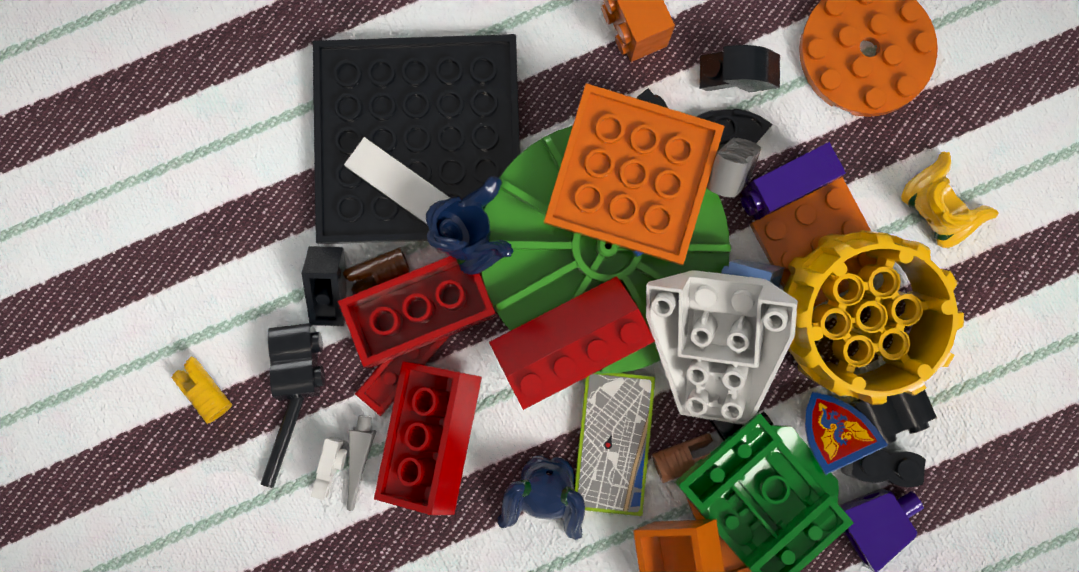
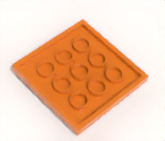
(634, 174)

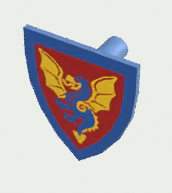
(839, 433)

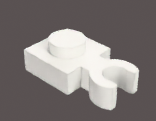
(331, 459)

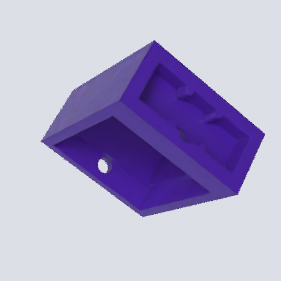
(791, 181)

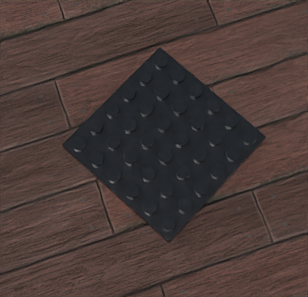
(428, 103)

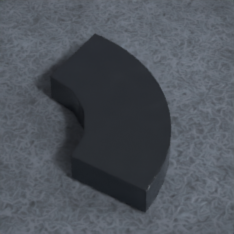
(738, 124)

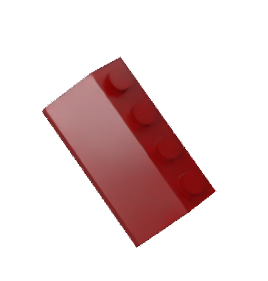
(571, 342)
(427, 439)

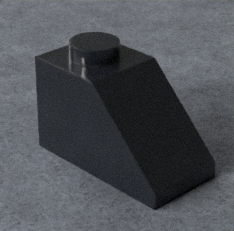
(324, 285)

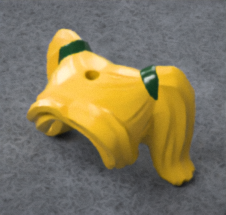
(939, 205)

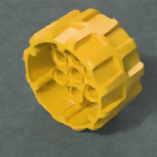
(928, 308)

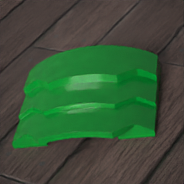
(767, 497)

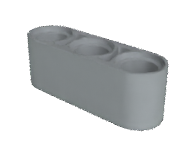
(733, 167)

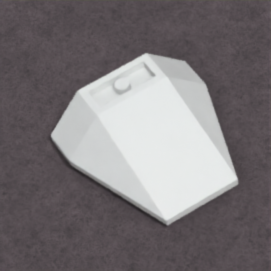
(720, 340)

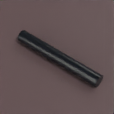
(281, 442)

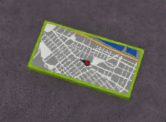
(615, 442)

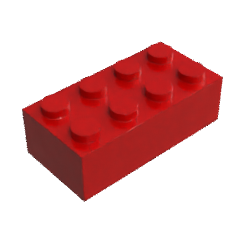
(415, 310)

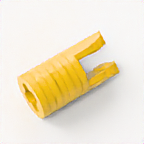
(201, 391)

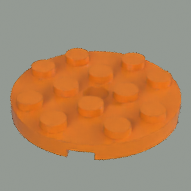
(863, 83)

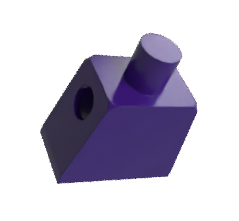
(881, 525)

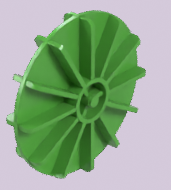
(560, 265)

